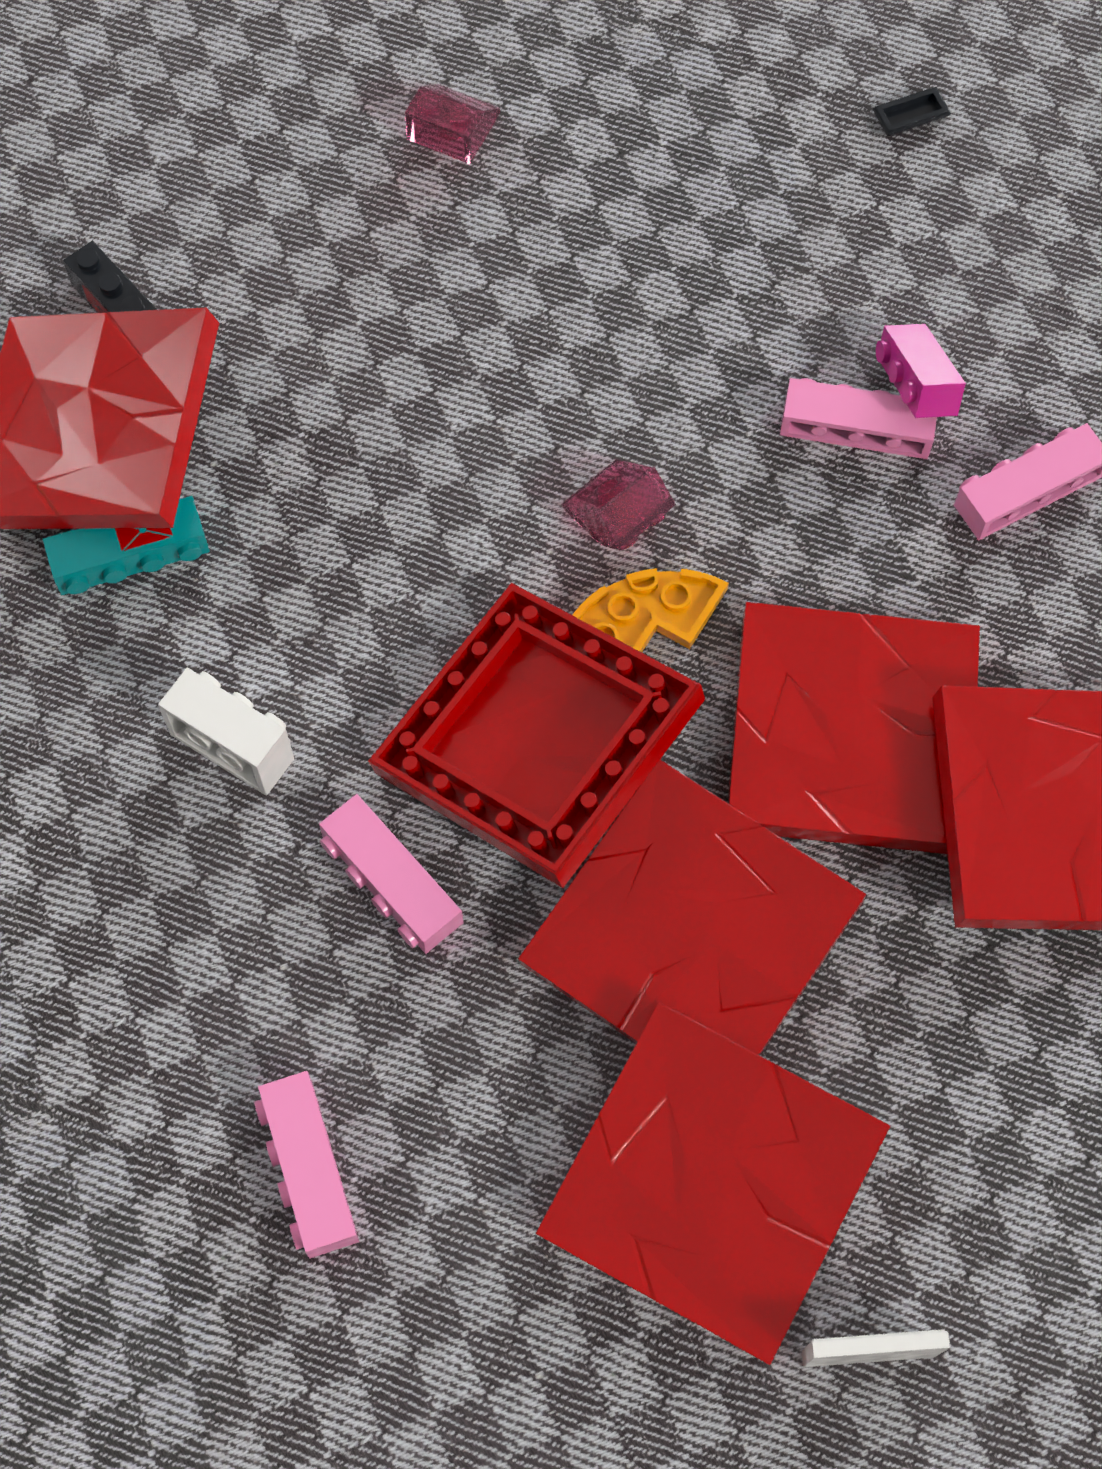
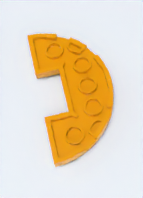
(654, 602)

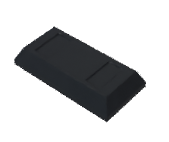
(911, 111)

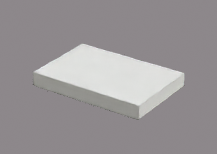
(875, 1348)

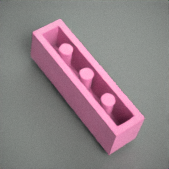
(855, 419)
(1030, 481)
(391, 875)
(307, 1165)

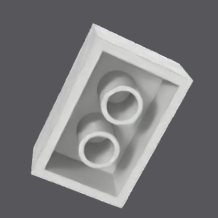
(227, 730)

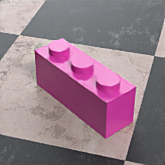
(920, 370)

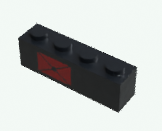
(103, 282)

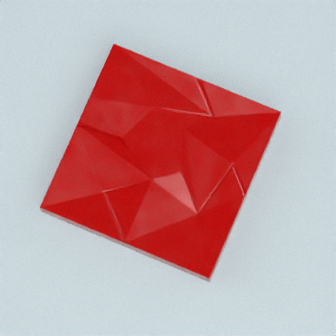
(100, 416)
(843, 724)
(537, 733)
(1022, 805)
(692, 914)
(714, 1182)

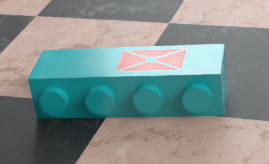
(111, 554)

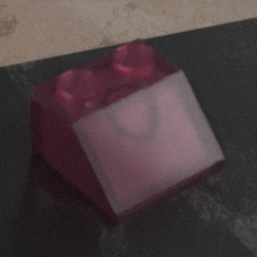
(449, 121)
(620, 503)

